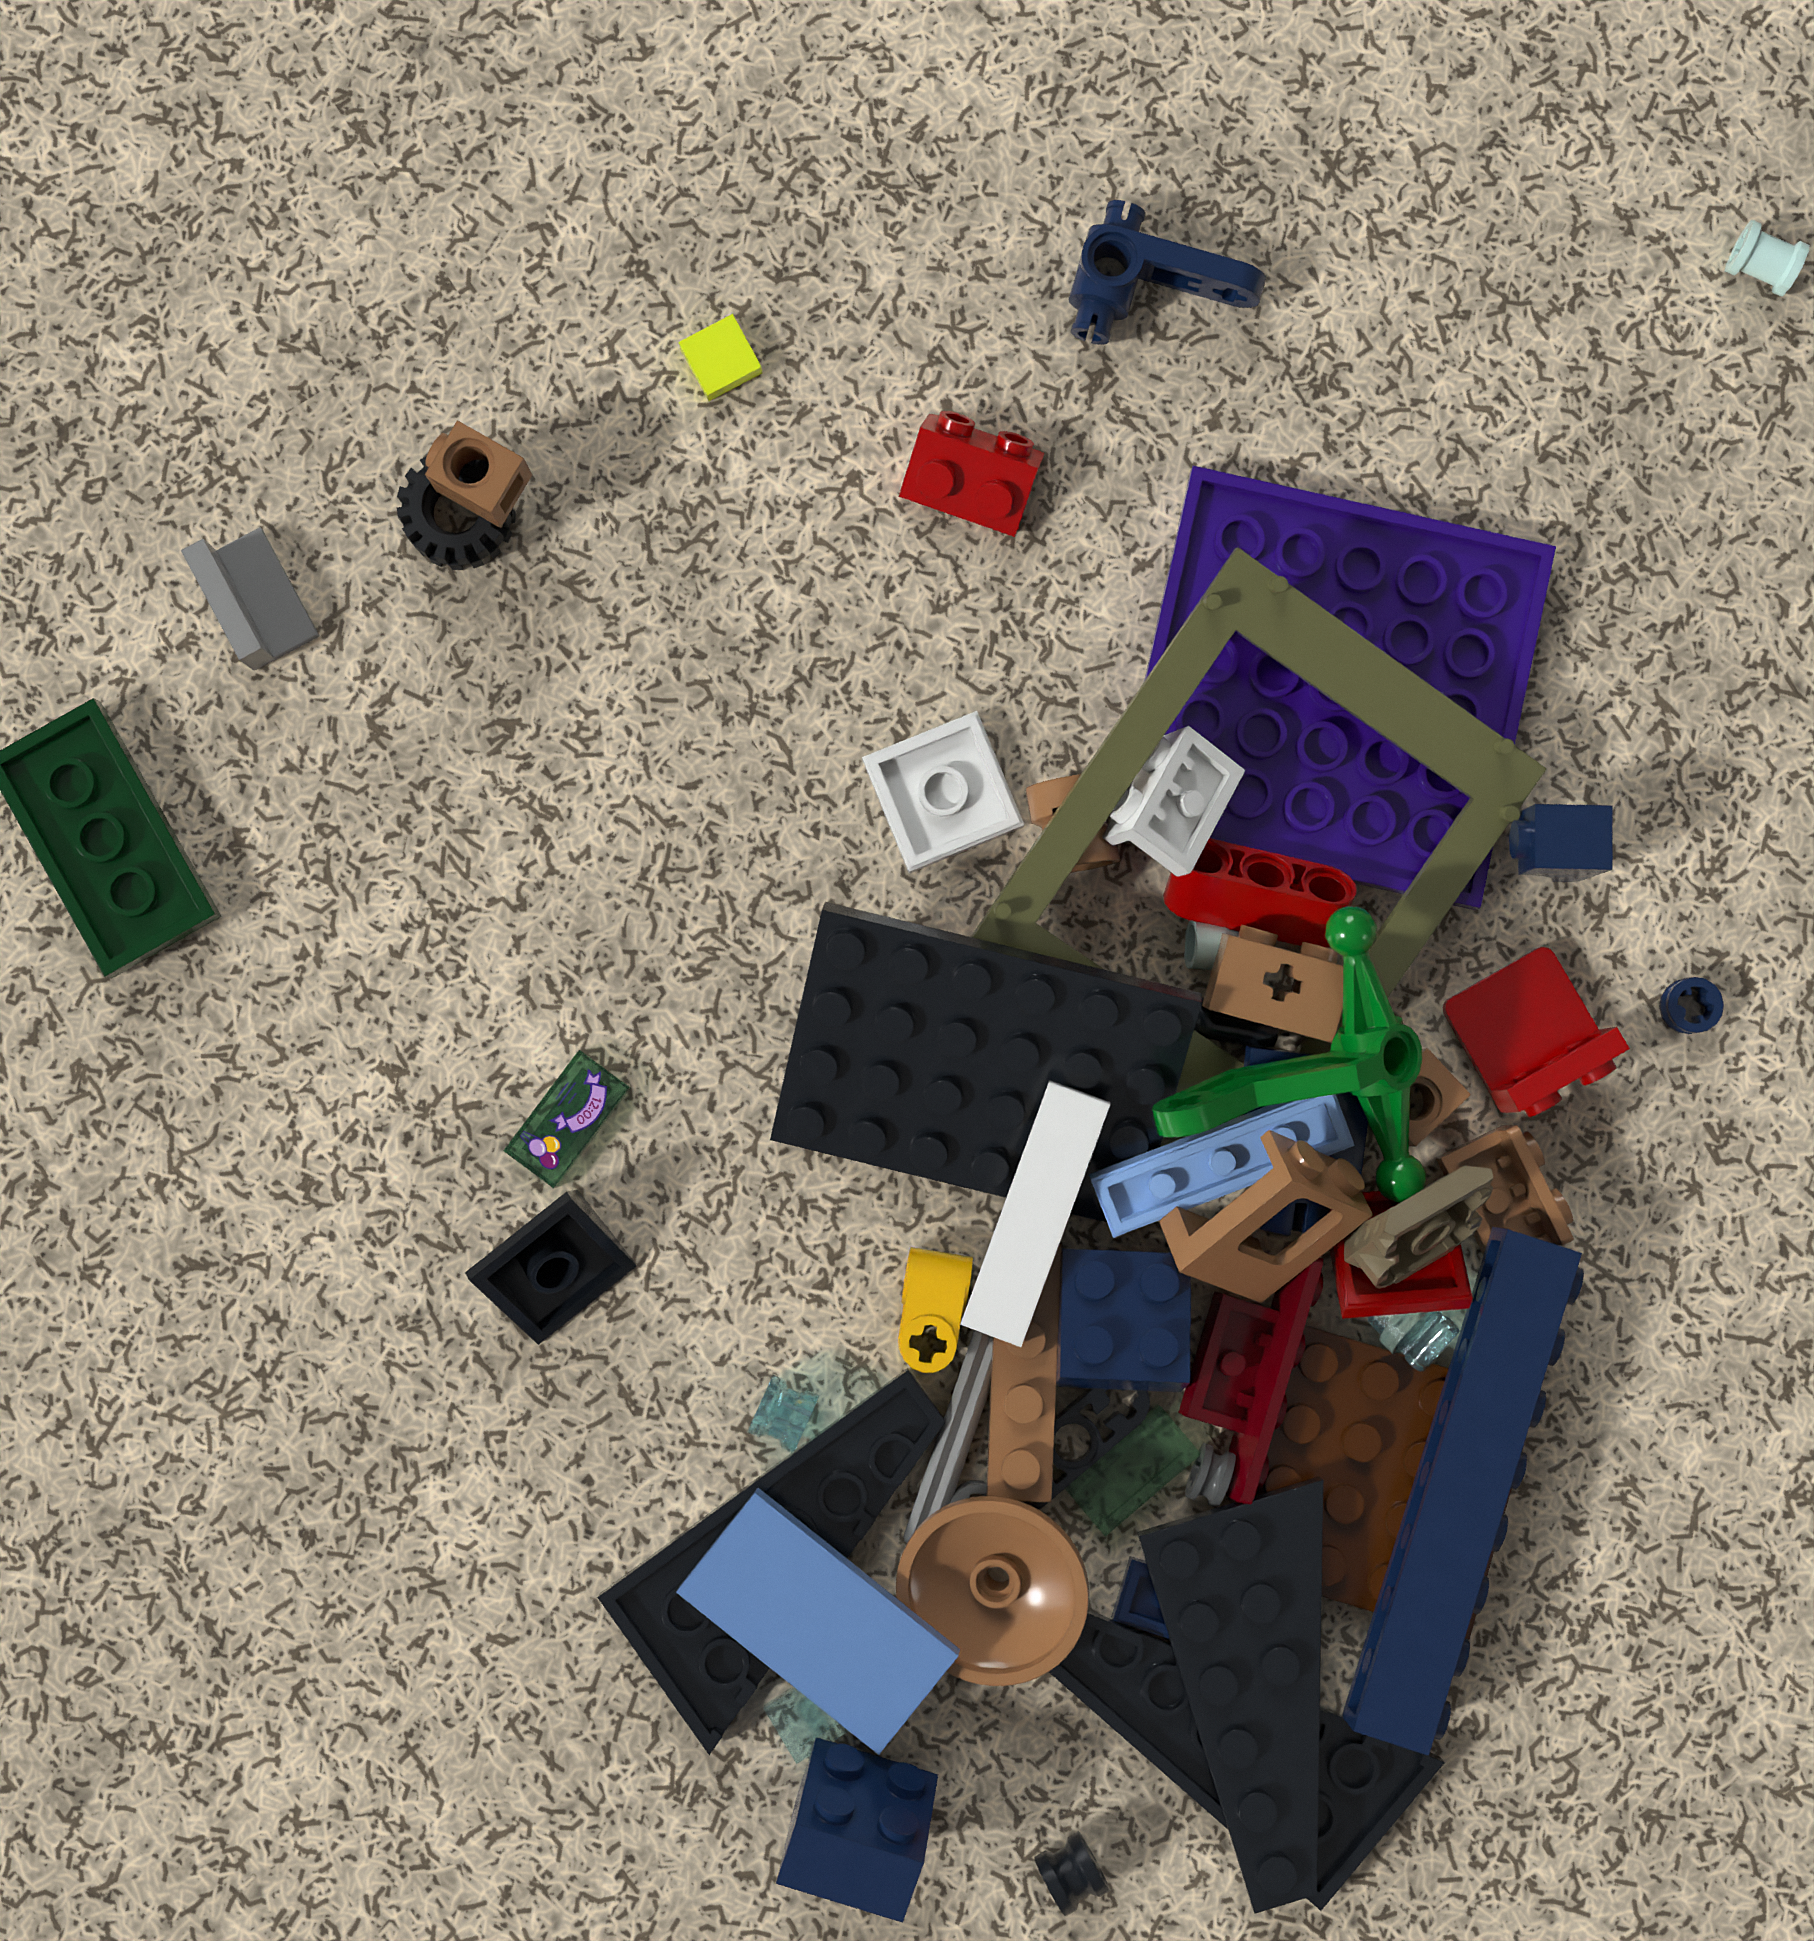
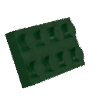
(103, 839)

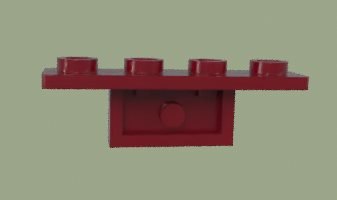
(1245, 1370)

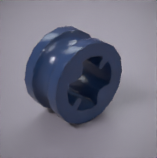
(1708, 996)

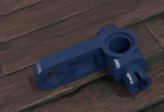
(1155, 260)

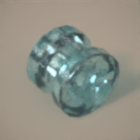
(783, 1413)

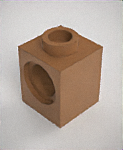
(496, 492)
(1440, 1095)

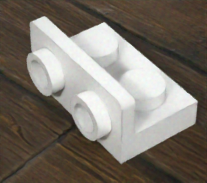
(1175, 800)

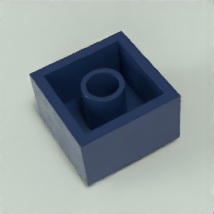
(1123, 1321)
(859, 1830)

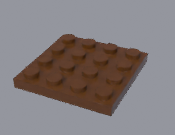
(1362, 1428)

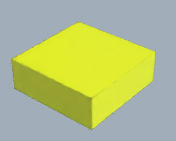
(720, 357)

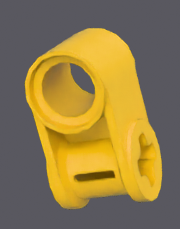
(936, 1296)

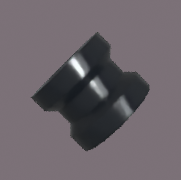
(1071, 1874)

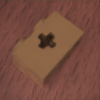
(1238, 987)

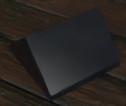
(552, 1267)

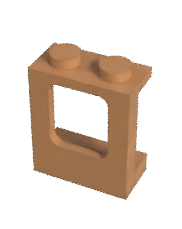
(1226, 1254)

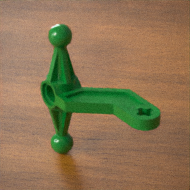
(1368, 1057)

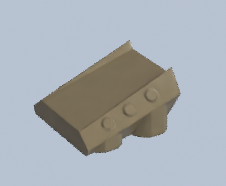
(1420, 1227)

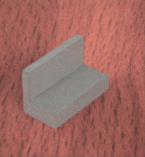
(251, 598)

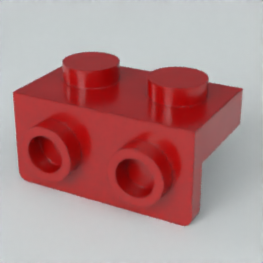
(971, 472)

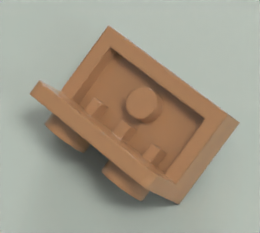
(1519, 1192)

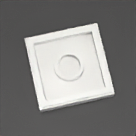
(943, 792)

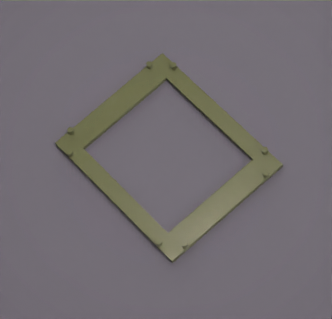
(1352, 674)

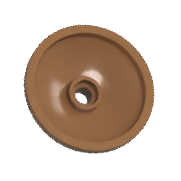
(1002, 1628)

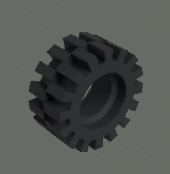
(444, 546)

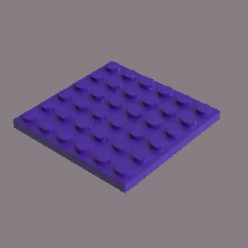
(1426, 592)

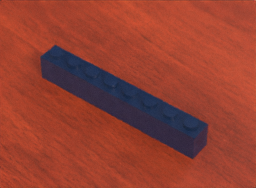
(1462, 1490)

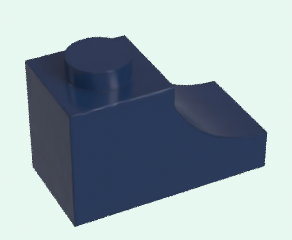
(1563, 841)

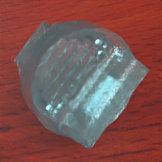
(1416, 1335)

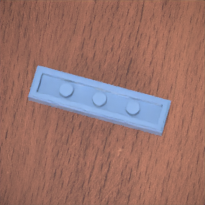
(1212, 1162)

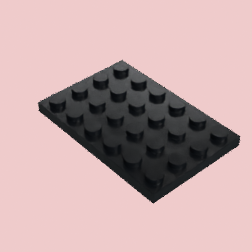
(942, 1045)

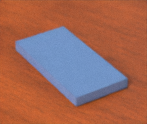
(818, 1621)

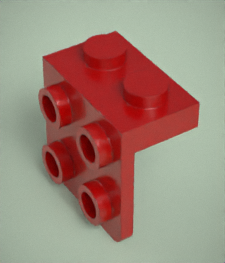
(1531, 1033)

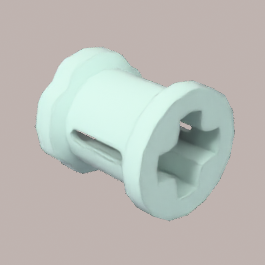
(1767, 258)

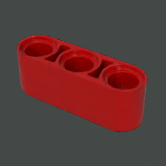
(1261, 891)

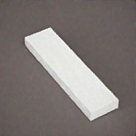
(1035, 1213)

